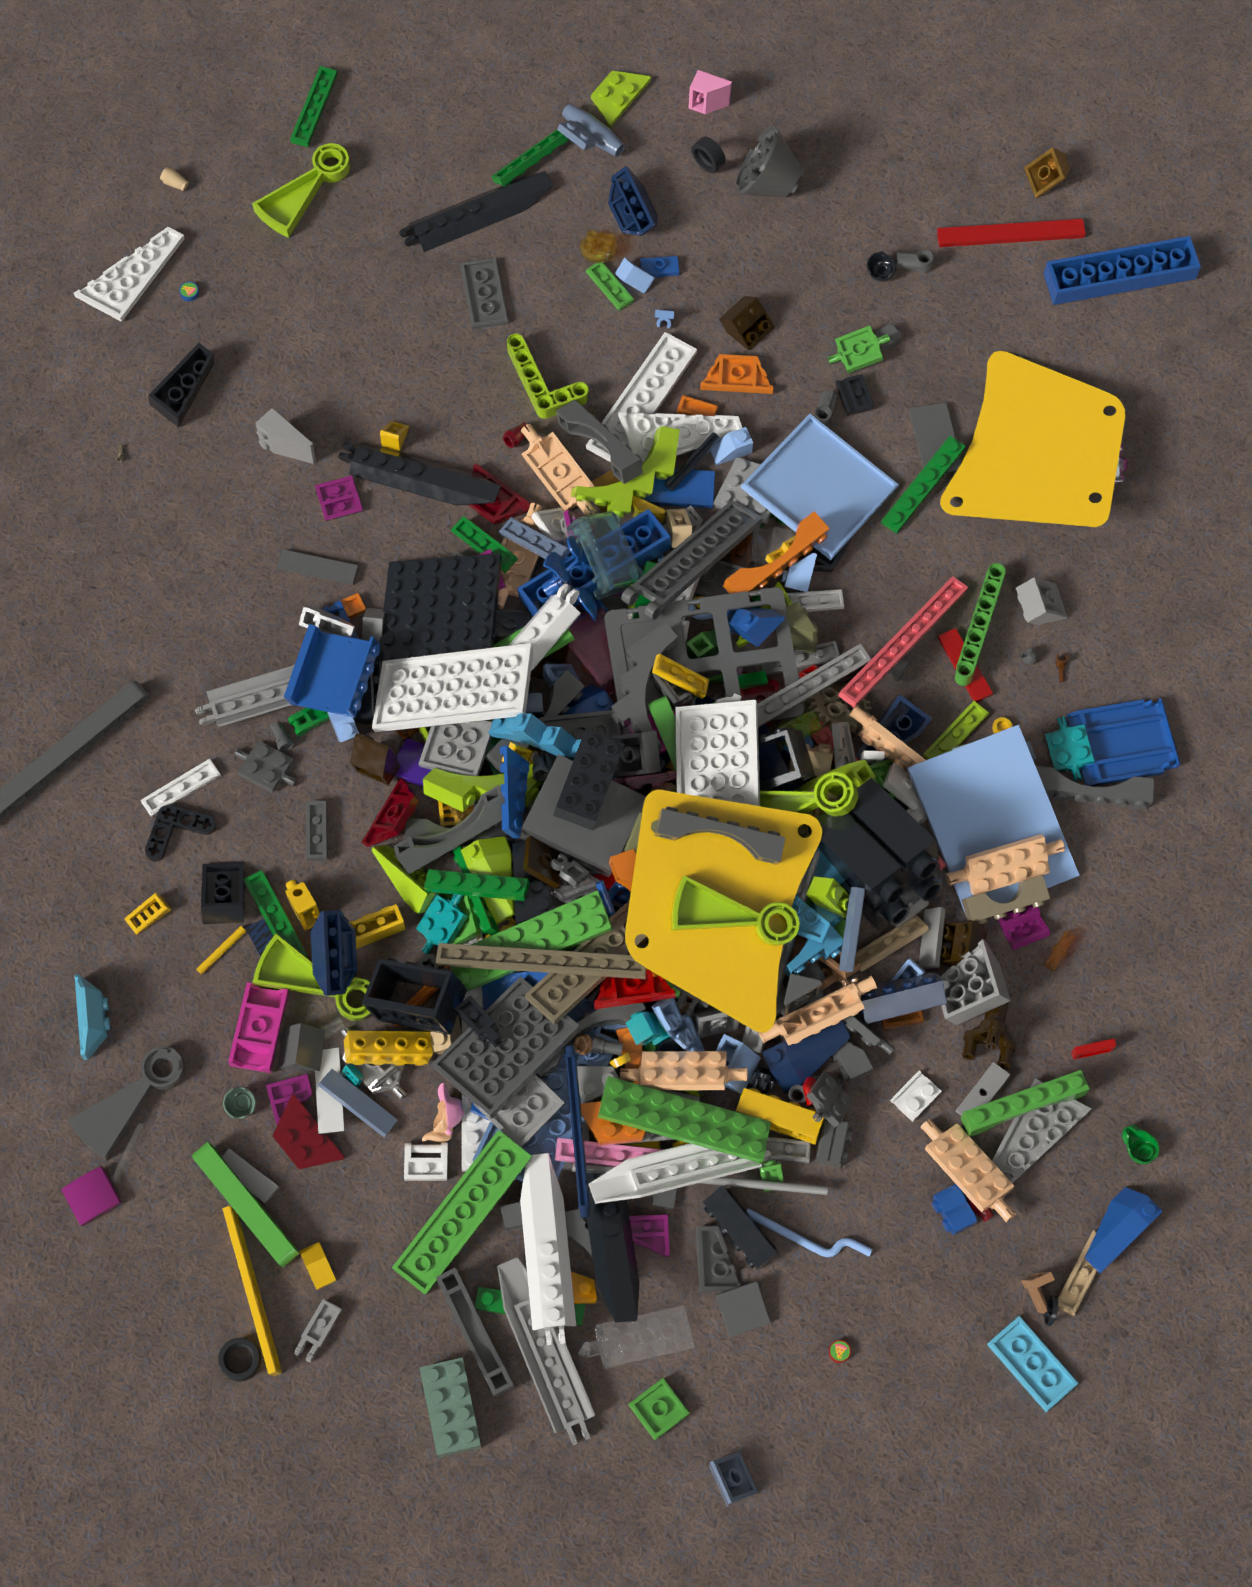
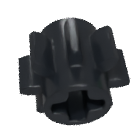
(762, 1080)

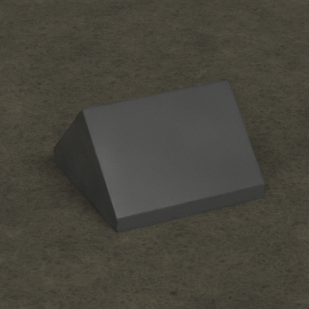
(799, 992)
(301, 1048)

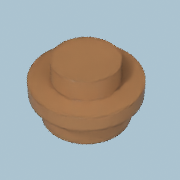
(583, 1044)

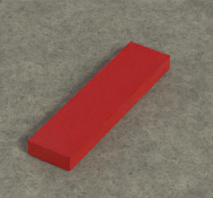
(952, 645)

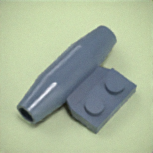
(588, 131)

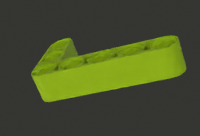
(536, 382)

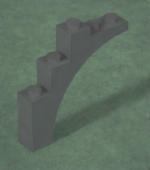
(636, 681)
(574, 1224)

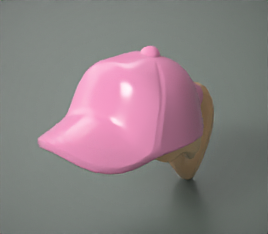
(448, 1116)

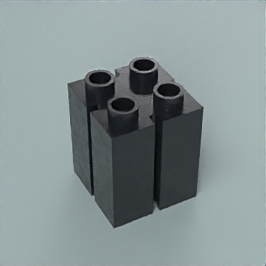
(884, 853)

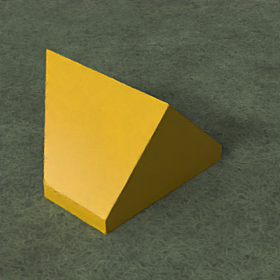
(639, 505)

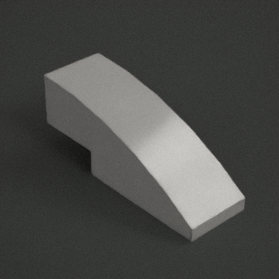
(325, 621)

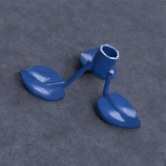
(556, 564)

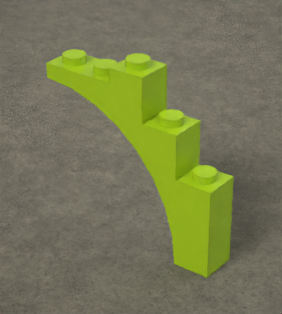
(658, 463)
(463, 790)

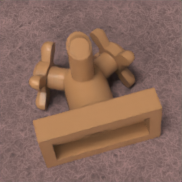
(834, 974)

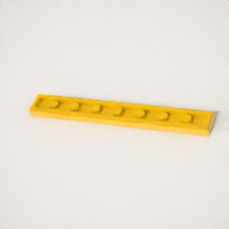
(252, 1291)

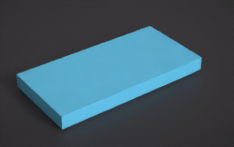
(1032, 1363)

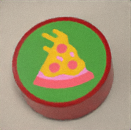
(839, 1351)

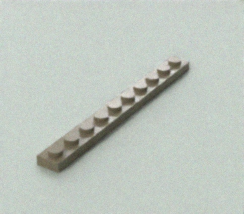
(539, 961)

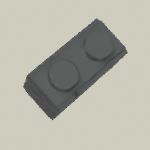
(832, 1144)

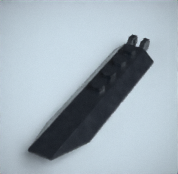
(476, 212)
(418, 475)
(614, 1256)

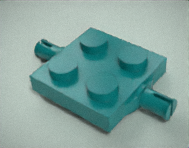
(1069, 748)
(441, 921)

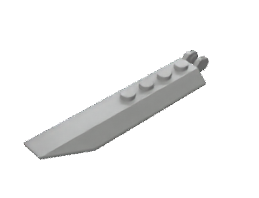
(246, 698)
(548, 1364)

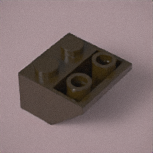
(747, 322)
(374, 759)
(959, 940)

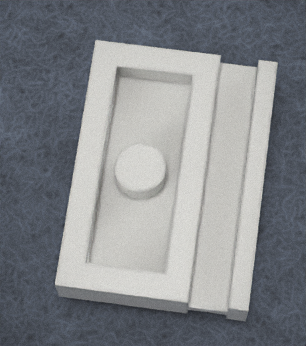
(916, 1096)

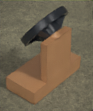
(1033, 1285)

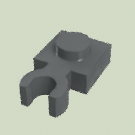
(570, 872)

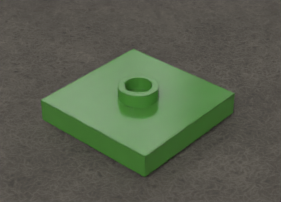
(658, 1409)

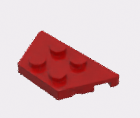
(627, 991)

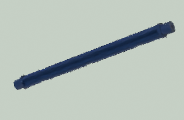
(577, 1132)

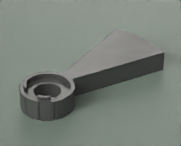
(108, 1120)

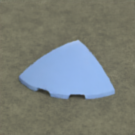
(677, 1025)

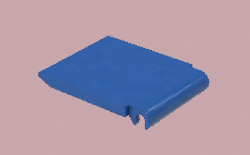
(1126, 741)

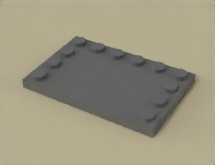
(497, 1074)

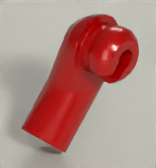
(807, 1085)

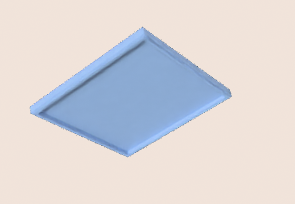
(821, 475)

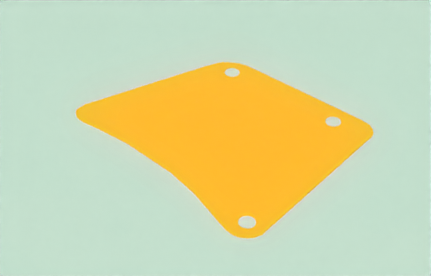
(1039, 448)
(717, 965)

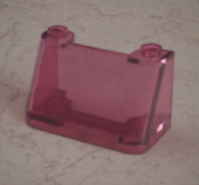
(593, 649)

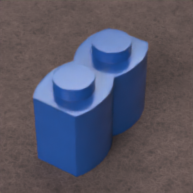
(954, 1210)

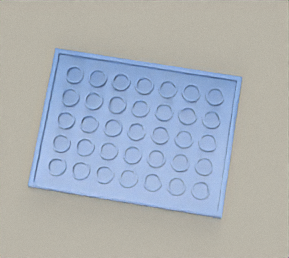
(988, 799)

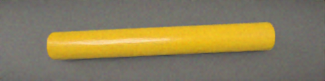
(221, 950)

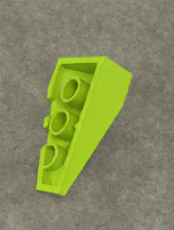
(493, 858)
(408, 885)

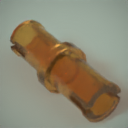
(1059, 951)

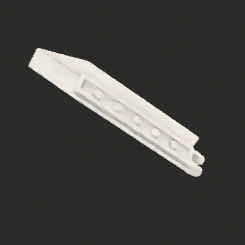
(549, 623)
(667, 1171)
(546, 1248)

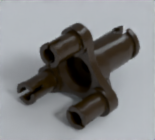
(991, 1032)

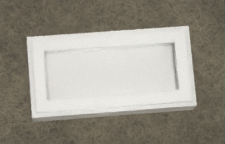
(872, 757)

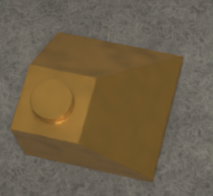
(1047, 171)

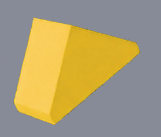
(393, 435)
(317, 1265)

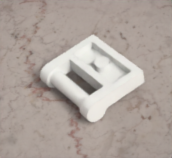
(426, 1168)

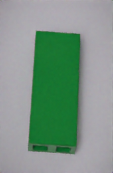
(752, 680)

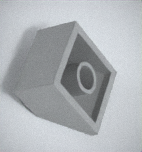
(1040, 601)

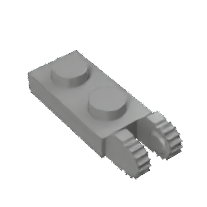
(318, 1328)

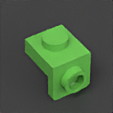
(771, 1171)

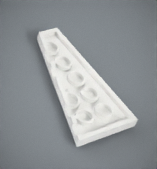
(130, 277)
(694, 430)

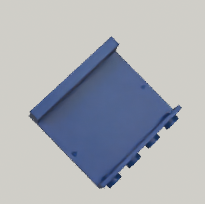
(331, 672)

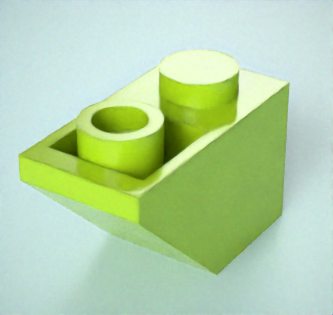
(829, 895)

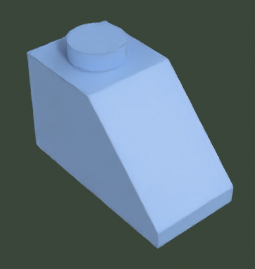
(732, 445)
(800, 574)
(343, 726)

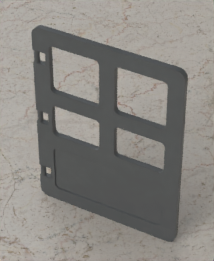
(624, 633)

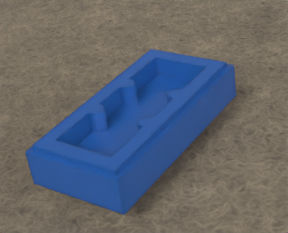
(660, 266)

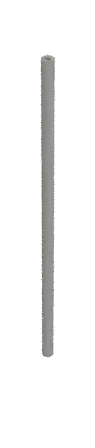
(737, 1182)

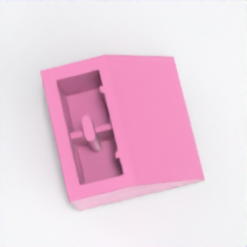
(709, 92)

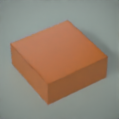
(353, 605)

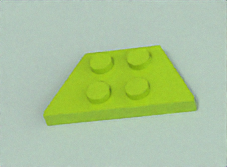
(618, 93)

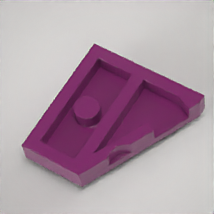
(651, 1233)

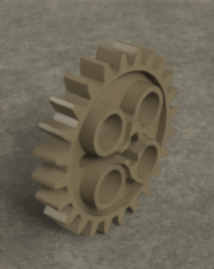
(833, 709)

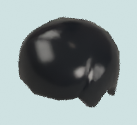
(881, 266)

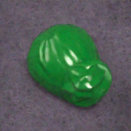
(1140, 1144)

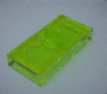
(807, 723)

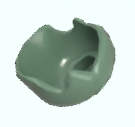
(239, 1102)

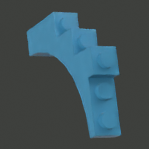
(531, 731)
(832, 946)

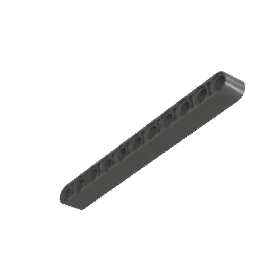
(71, 747)

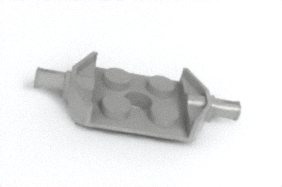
(380, 1077)

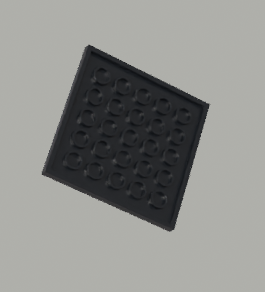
(440, 606)

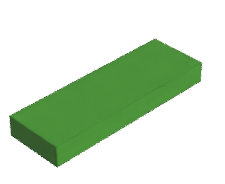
(610, 285)

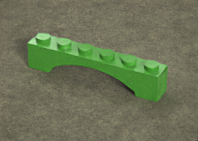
(1009, 1107)

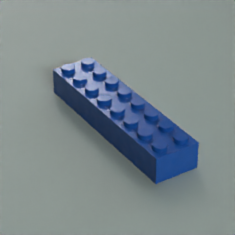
(1121, 270)
(645, 538)

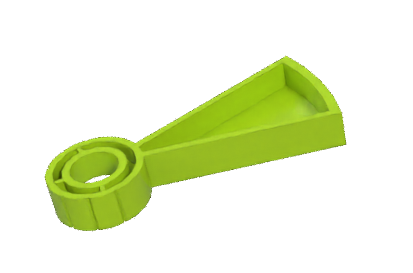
(287, 204)
(807, 801)
(704, 908)
(288, 969)

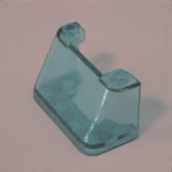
(606, 552)

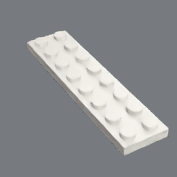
(648, 386)

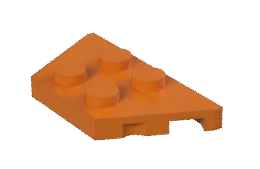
(737, 374)
(606, 1131)

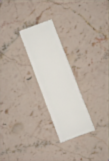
(328, 1109)

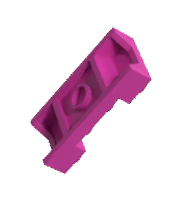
(258, 1028)

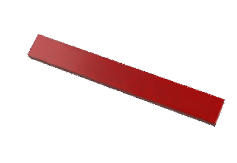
(1010, 233)

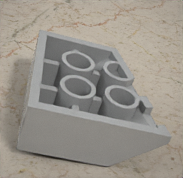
(974, 985)

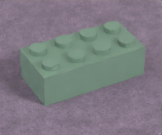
(450, 1408)

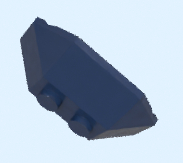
(631, 204)
(333, 952)

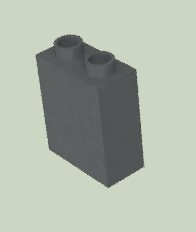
(578, 843)

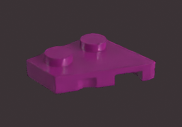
(281, 1091)

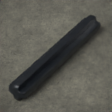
(694, 459)

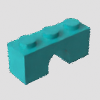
(647, 1028)

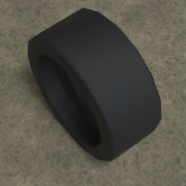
(708, 154)
(223, 1354)

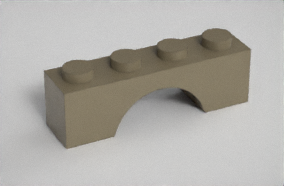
(1029, 892)

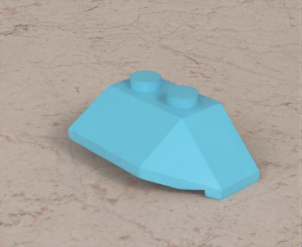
(91, 1016)

